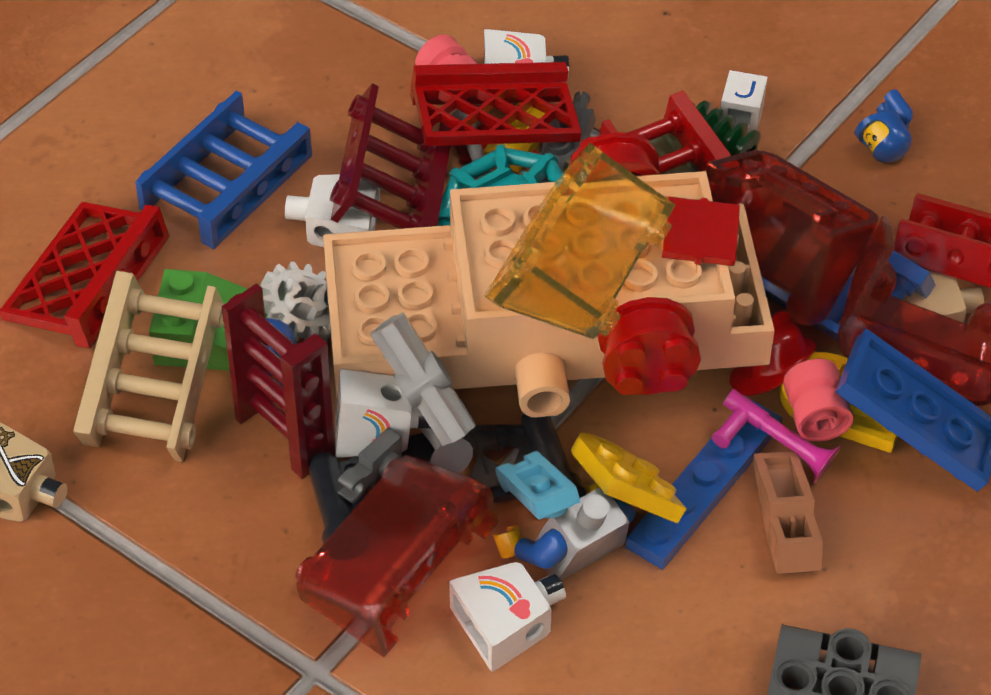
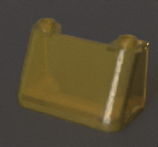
(582, 246)

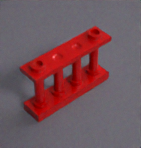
(689, 127)
(947, 239)

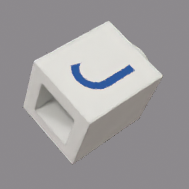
(744, 98)

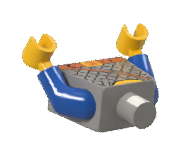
(575, 538)

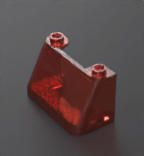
(799, 226)
(393, 547)

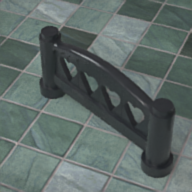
(529, 436)

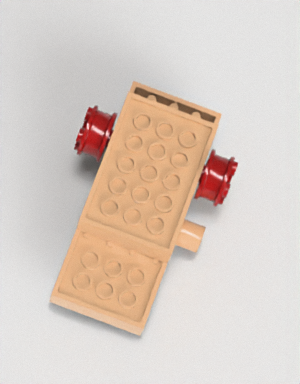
(671, 310)

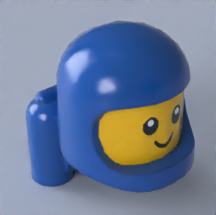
(887, 130)

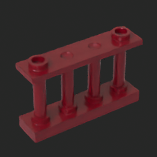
(428, 169)
(300, 369)

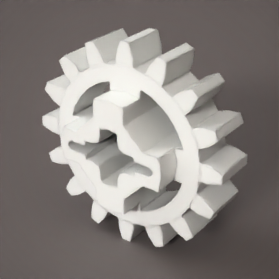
(300, 301)

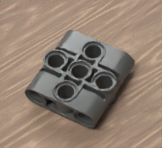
(798, 665)

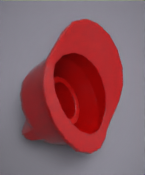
(787, 350)

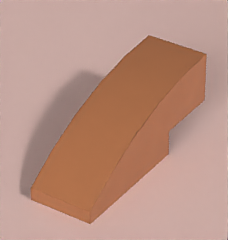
(788, 512)

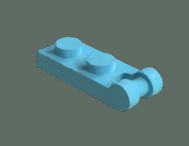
(538, 486)

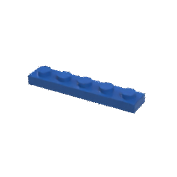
(699, 490)

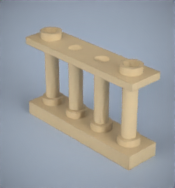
(118, 338)

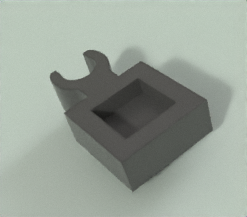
(371, 465)

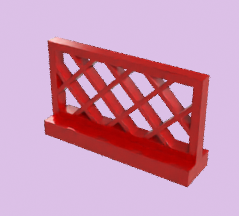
(494, 87)
(130, 253)

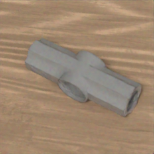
(423, 379)

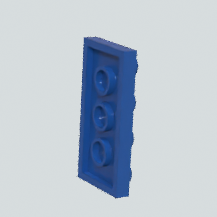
(918, 409)

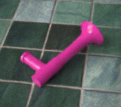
(747, 411)

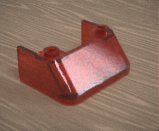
(942, 346)

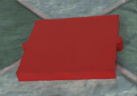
(702, 231)

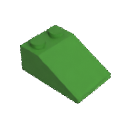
(191, 287)

